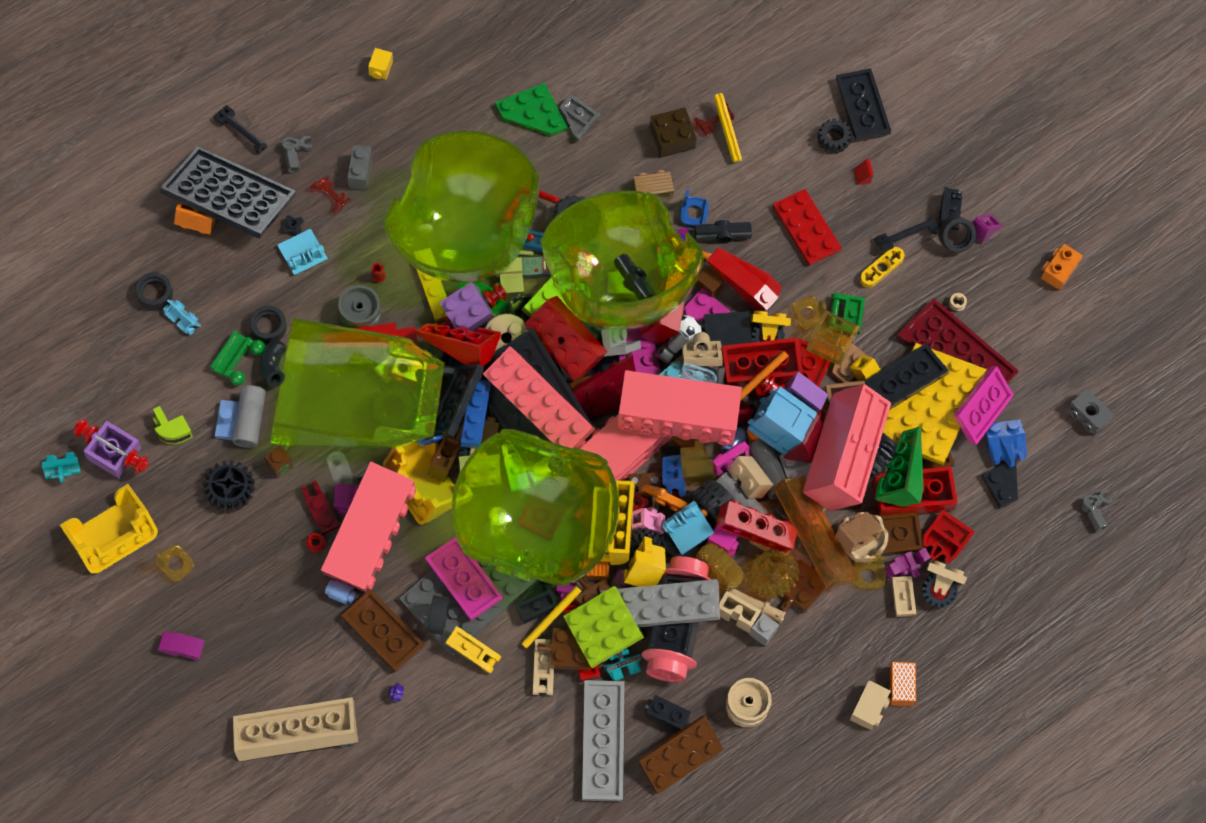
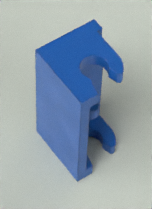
(672, 474)

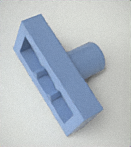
(226, 420)

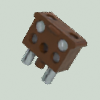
(641, 479)

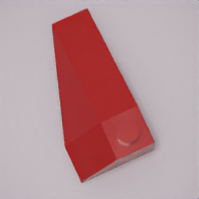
(462, 344)

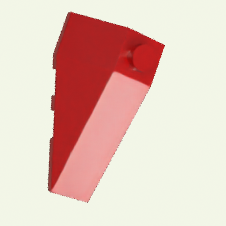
(751, 283)

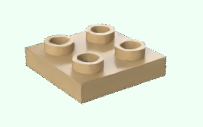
(704, 355)

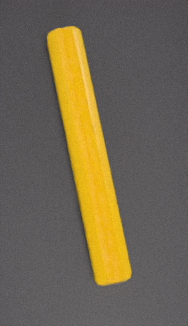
(727, 128)

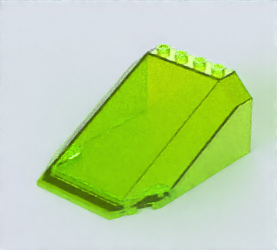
(355, 389)

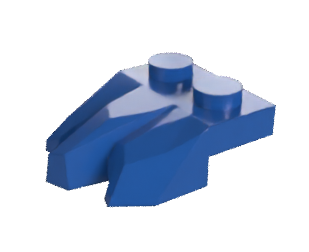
(1006, 442)

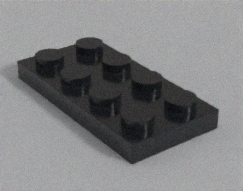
(863, 104)
(908, 375)
(456, 399)

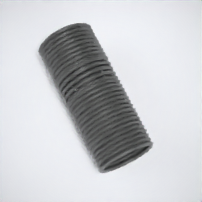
(765, 454)

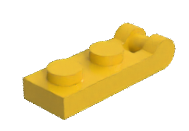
(472, 649)

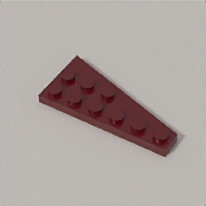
(952, 337)

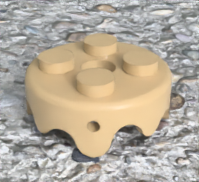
(507, 323)
(876, 547)

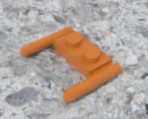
(663, 497)

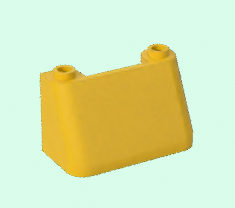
(432, 495)
(111, 533)

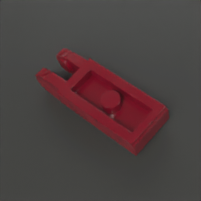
(320, 509)

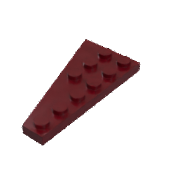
(604, 390)

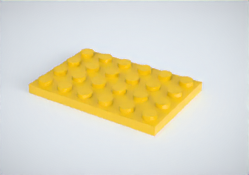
(934, 408)

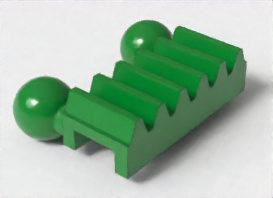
(231, 355)

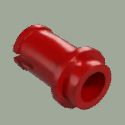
(378, 273)

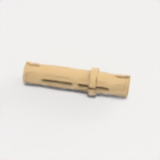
(765, 608)

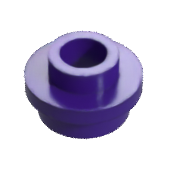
(396, 692)

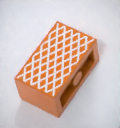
(902, 684)

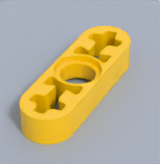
(879, 275)

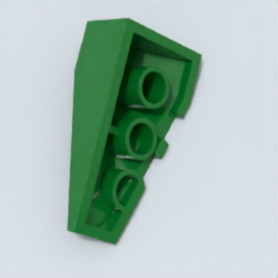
(904, 476)

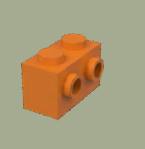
(1061, 267)

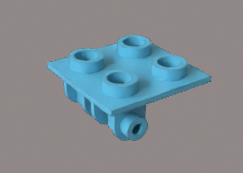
(302, 252)
(688, 527)

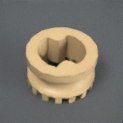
(957, 307)

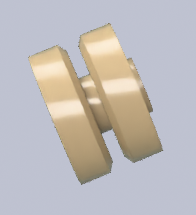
(758, 702)

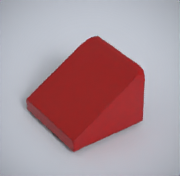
(864, 172)

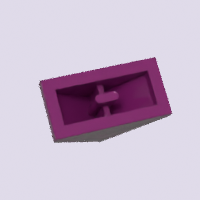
(986, 227)

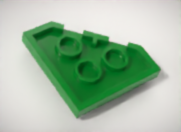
(533, 110)

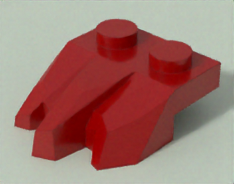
(947, 537)

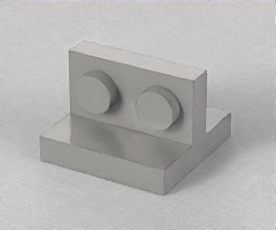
(615, 342)

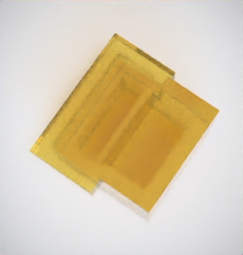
(696, 465)

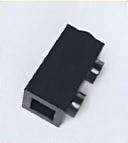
(667, 713)

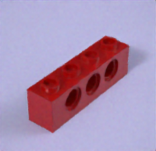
(764, 535)

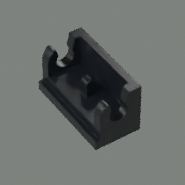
(950, 206)

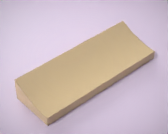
(295, 729)

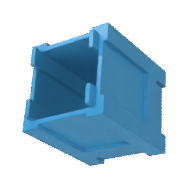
(781, 420)

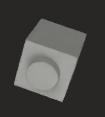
(764, 629)

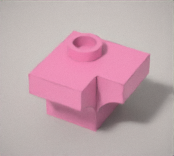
(649, 519)

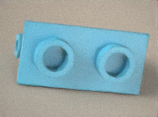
(188, 320)

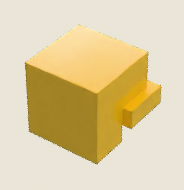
(646, 565)

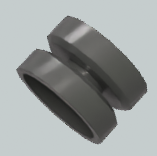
(359, 307)

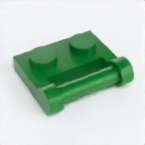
(853, 307)

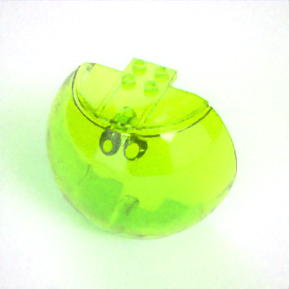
(464, 207)
(596, 230)
(535, 508)

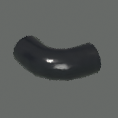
(270, 362)

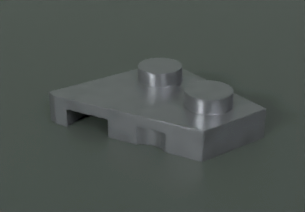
(578, 116)

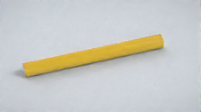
(551, 617)

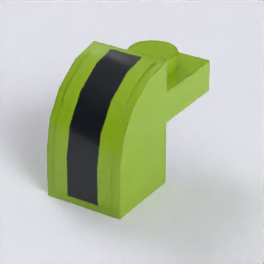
(171, 432)

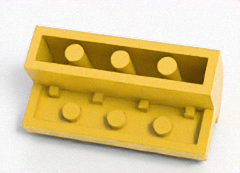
(620, 548)

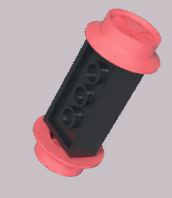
(673, 644)

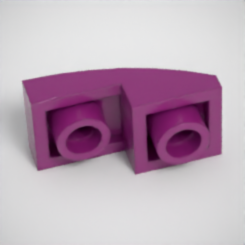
(181, 644)

